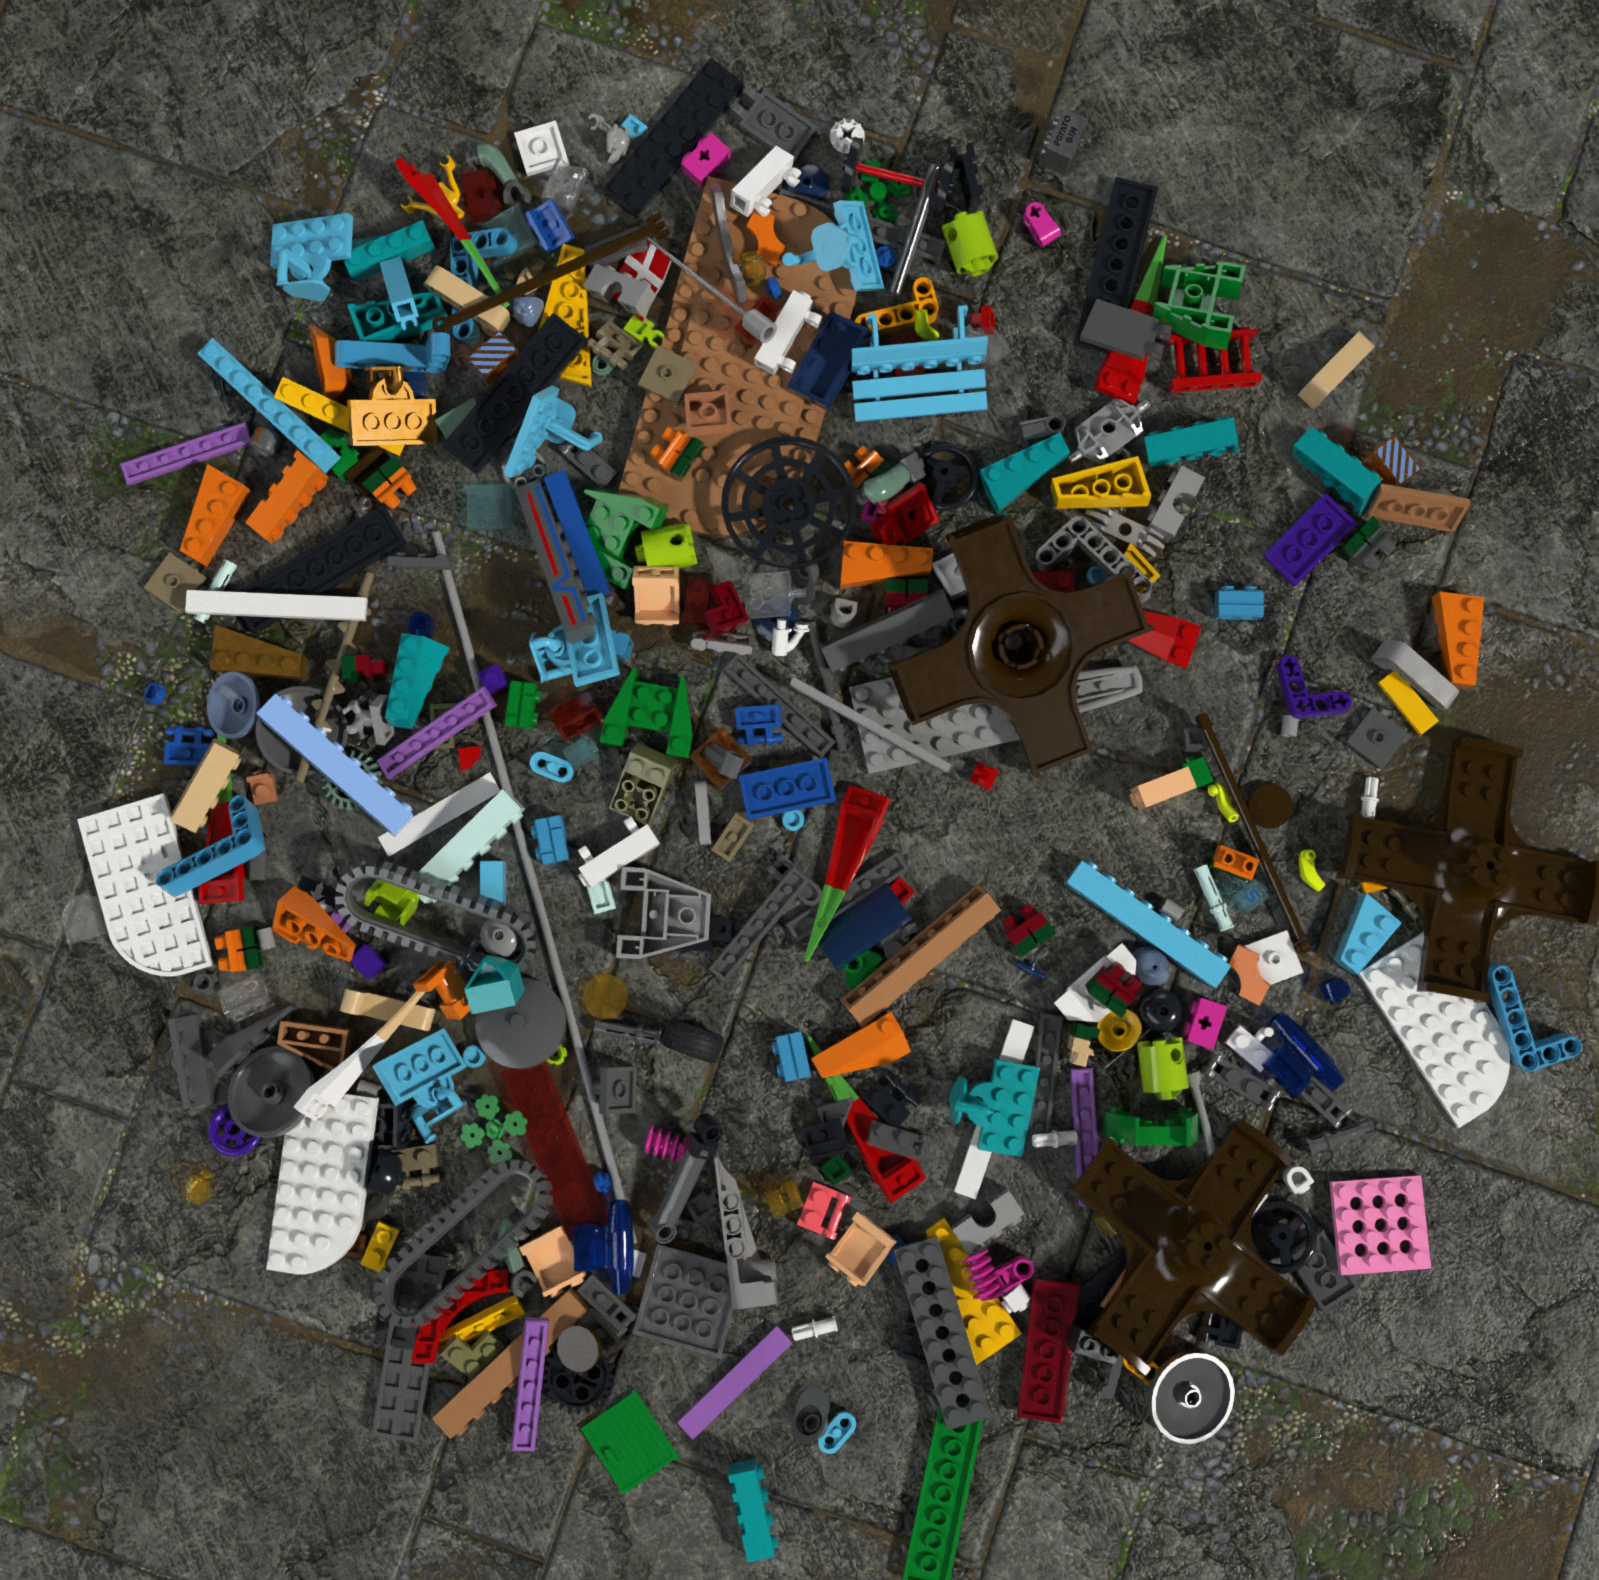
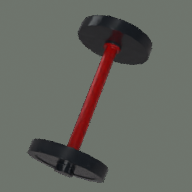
(853, 165)

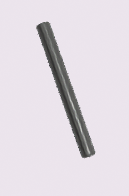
(915, 229)

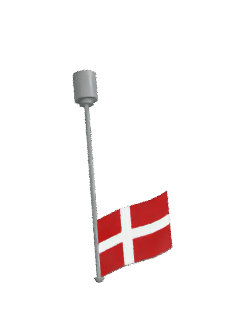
(653, 267)

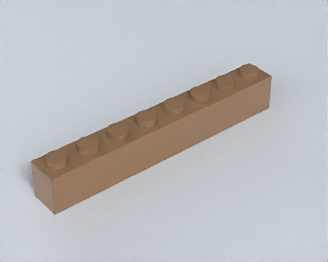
(920, 955)
(504, 1369)

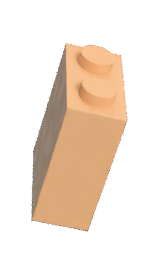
(1162, 788)

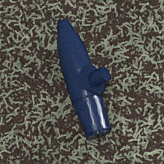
(1031, 970)

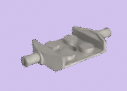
(1099, 445)

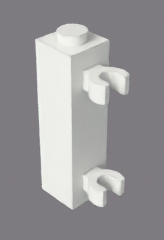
(755, 187)
(789, 322)
(618, 856)

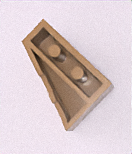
(319, 1043)

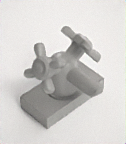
(368, 719)

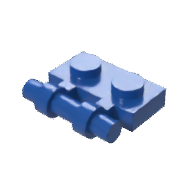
(759, 717)
(186, 753)

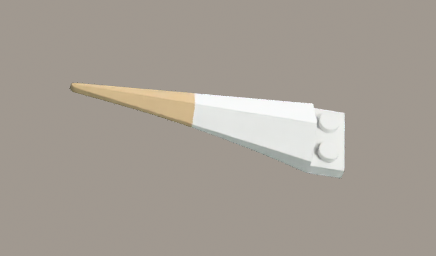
(338, 1081)

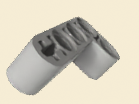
(1416, 672)

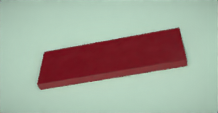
(1045, 1355)

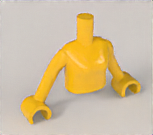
(452, 196)

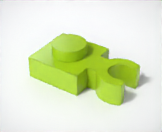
(643, 330)

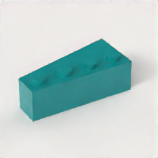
(378, 323)
(1192, 442)
(1337, 469)
(1019, 472)
(752, 1509)

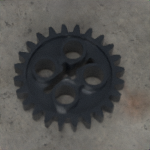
(568, 1393)

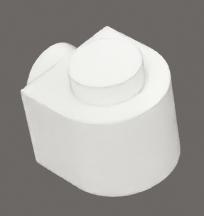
(1297, 1179)
(1016, 1299)

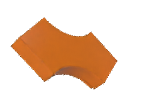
(768, 243)
(1252, 983)

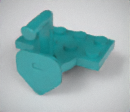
(1003, 1106)

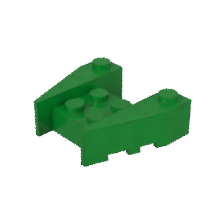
(1194, 298)
(614, 525)
(650, 709)
(1177, 1131)

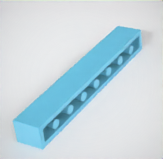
(271, 408)
(1147, 924)

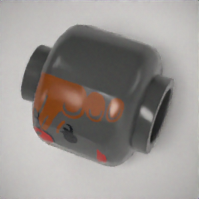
(265, 441)

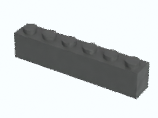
(887, 630)

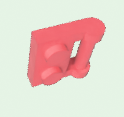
(816, 1207)

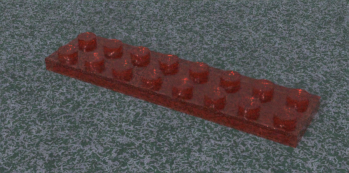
(556, 1146)

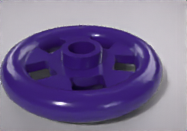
(219, 1142)

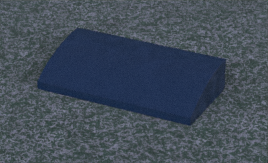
(828, 360)
(863, 926)

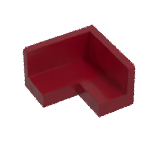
(729, 613)

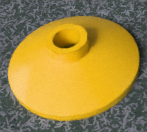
(1113, 1024)

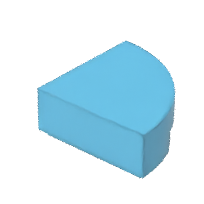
(635, 126)

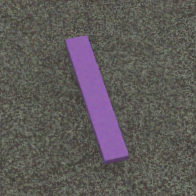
(186, 453)
(436, 732)
(1084, 1118)
(734, 1382)
(529, 1384)

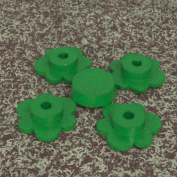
(878, 193)
(494, 1129)

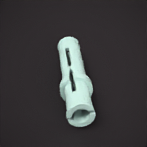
(218, 584)
(1213, 897)

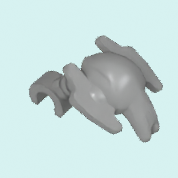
(616, 137)

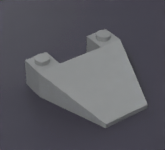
(671, 914)

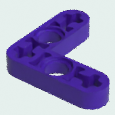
(1302, 698)

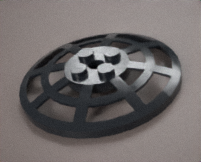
(784, 490)

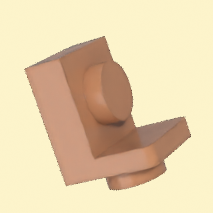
(262, 787)

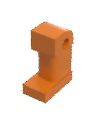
(449, 988)

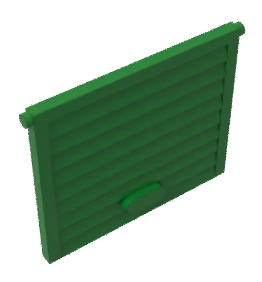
(629, 1442)

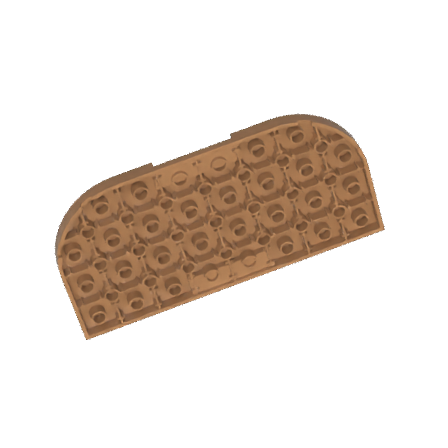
(759, 402)

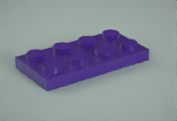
(1309, 540)

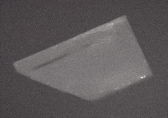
(723, 566)

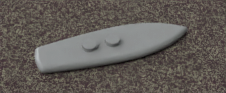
(1107, 686)

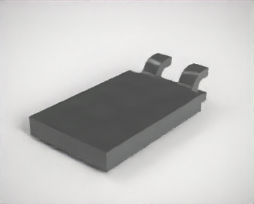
(773, 122)
(1125, 331)

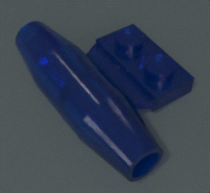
(1299, 1059)
(608, 1246)

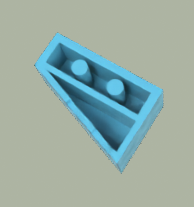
(1365, 934)

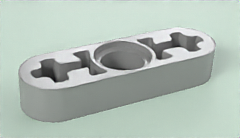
(703, 812)

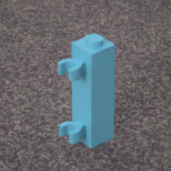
(399, 291)

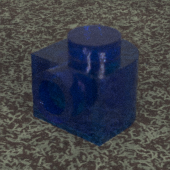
(421, 625)
(1334, 989)

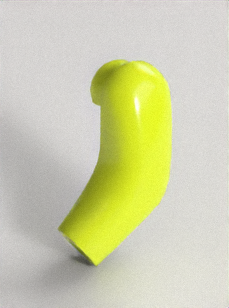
(923, 328)
(1223, 801)
(1307, 870)

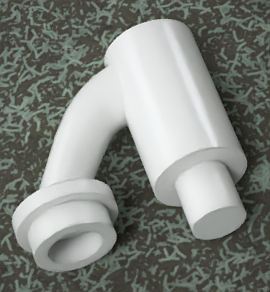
(780, 641)

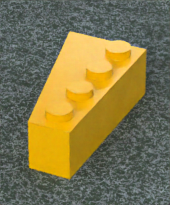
(1103, 486)

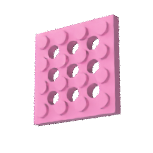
(1415, 1232)

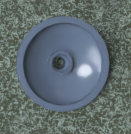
(233, 705)

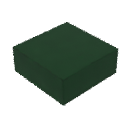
(836, 1169)

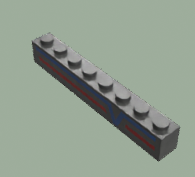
(555, 561)

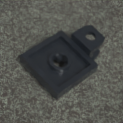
(967, 173)
(715, 933)

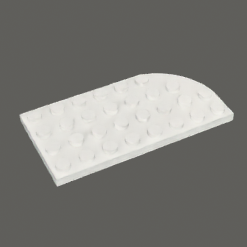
(142, 920)
(1447, 1036)
(322, 1187)

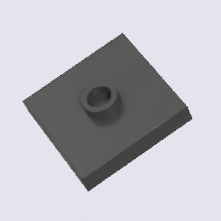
(1376, 738)

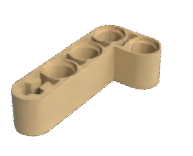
(463, 295)
(1336, 370)
(384, 1008)

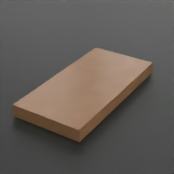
(1418, 507)

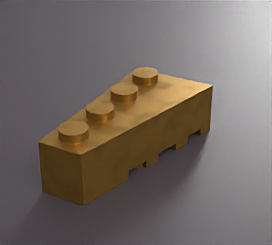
(254, 657)

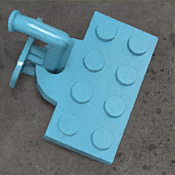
(846, 246)
(308, 251)
(550, 420)
(586, 659)
(424, 1074)

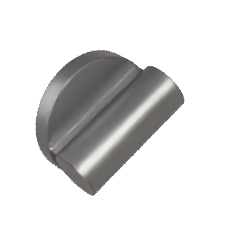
(362, 505)

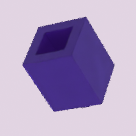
(493, 679)
(368, 960)

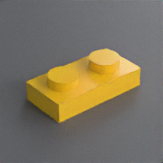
(380, 1246)

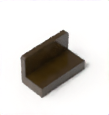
(366, 467)

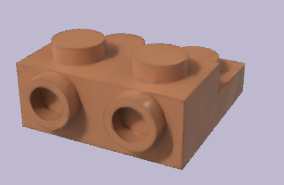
(708, 413)

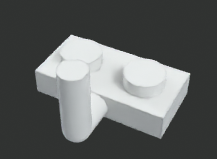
(1250, 1046)

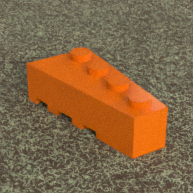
(287, 498)
(213, 514)
(875, 563)
(1459, 634)

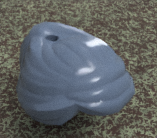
(526, 310)
(1146, 961)

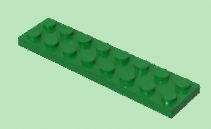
(942, 1500)

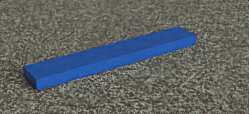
(577, 533)

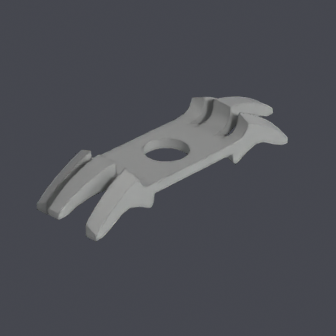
(1137, 534)

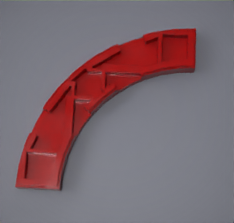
(429, 1336)

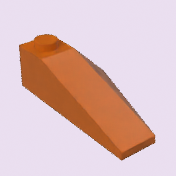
(305, 921)
(868, 1047)

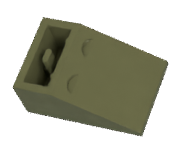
(642, 784)

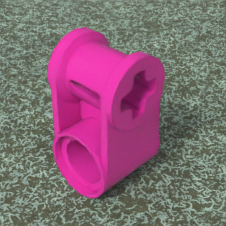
(1042, 227)
(1010, 1274)

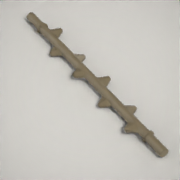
(335, 667)

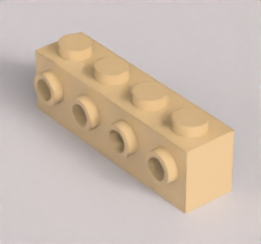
(205, 785)

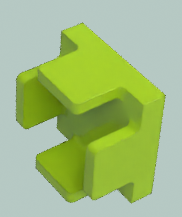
(393, 901)

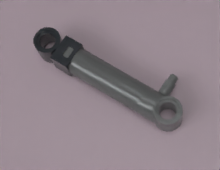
(699, 1148)

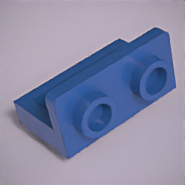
(549, 226)

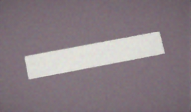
(441, 813)

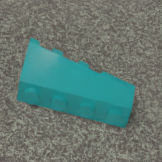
(369, 251)
(413, 676)

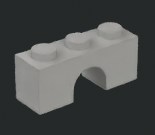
(606, 282)
(1184, 485)
(974, 1234)

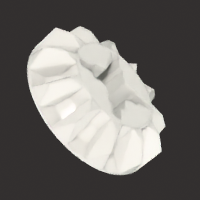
(836, 134)

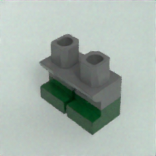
(1366, 542)

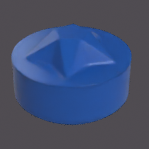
(886, 257)
(772, 288)
(154, 693)

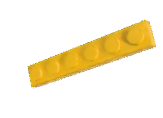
(320, 408)

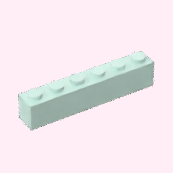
(472, 840)

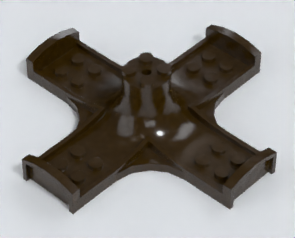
(1019, 644)
(1469, 870)
(1191, 1246)

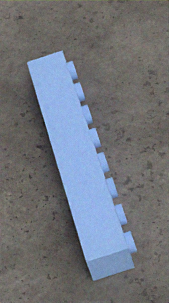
(335, 765)

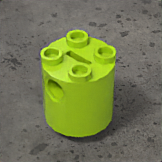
(970, 243)
(667, 546)
(1163, 1067)

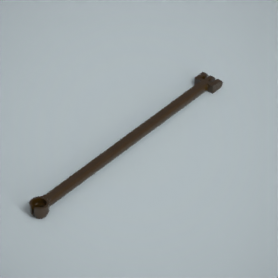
(553, 274)
(1301, 943)

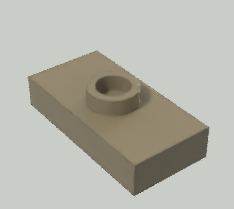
(733, 837)

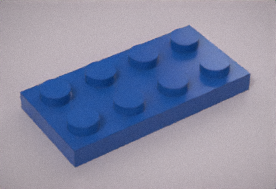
(787, 788)

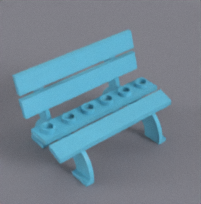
(911, 355)

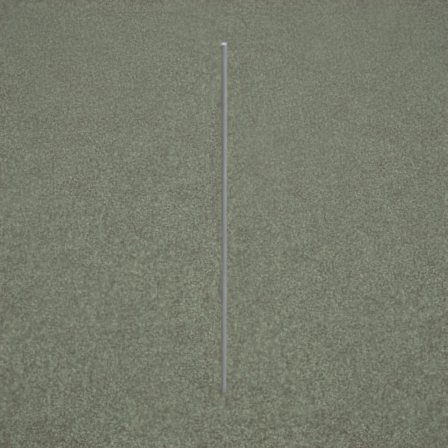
(533, 884)

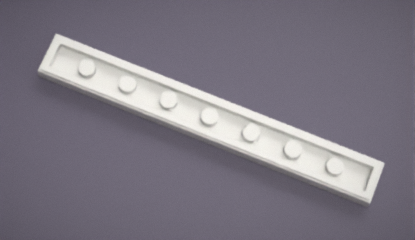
(276, 605)
(977, 1160)

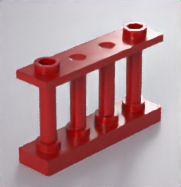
(1225, 379)

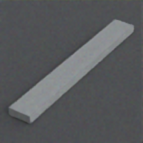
(870, 725)

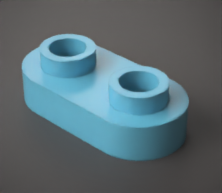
(552, 767)
(838, 1432)

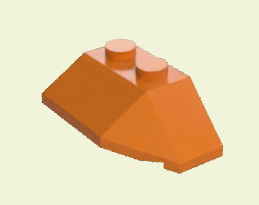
(333, 379)

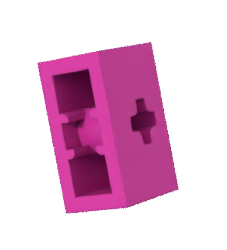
(699, 170)
(1211, 1013)

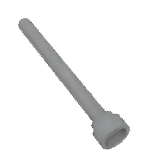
(1194, 1081)

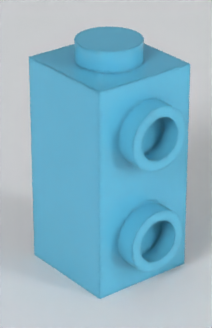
(493, 881)

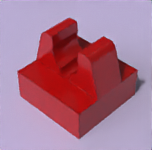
(984, 320)
(983, 776)

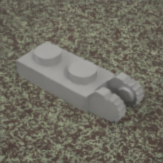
(727, 642)

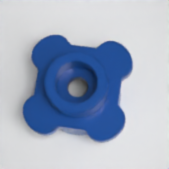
(602, 1181)

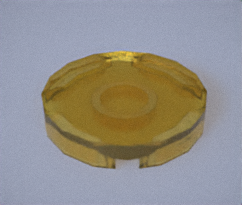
(605, 996)

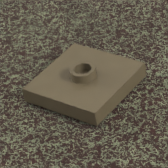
(667, 375)
(173, 580)

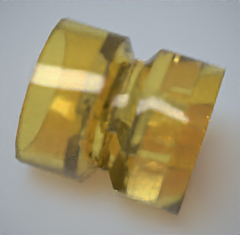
(776, 1201)

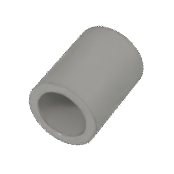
(1289, 726)
(1171, 909)
(265, 939)
(368, 1088)

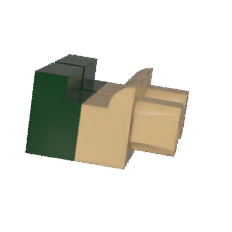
(1079, 1042)

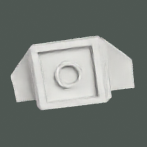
(1078, 1003)

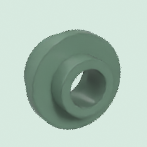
(598, 371)

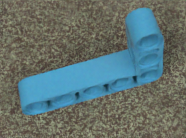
(461, 258)
(423, 358)
(221, 856)
(1520, 1025)

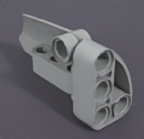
(747, 1272)

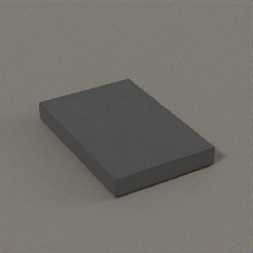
(1321, 1273)

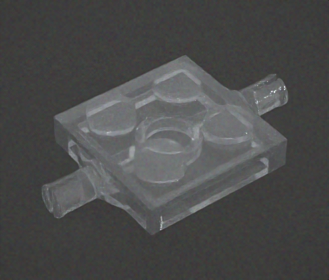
(769, 594)

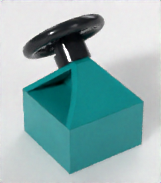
(494, 982)

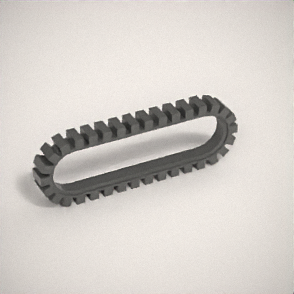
(372, 870)
(420, 1246)

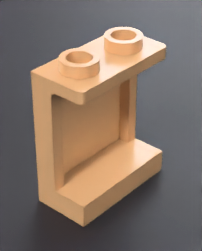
(656, 595)
(860, 1250)
(553, 1261)

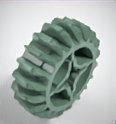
(335, 791)

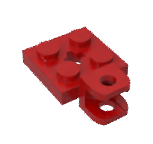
(899, 524)

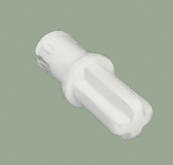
(1369, 800)
(1055, 1139)
(814, 1328)

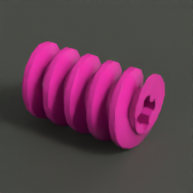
(665, 1144)
(981, 1276)

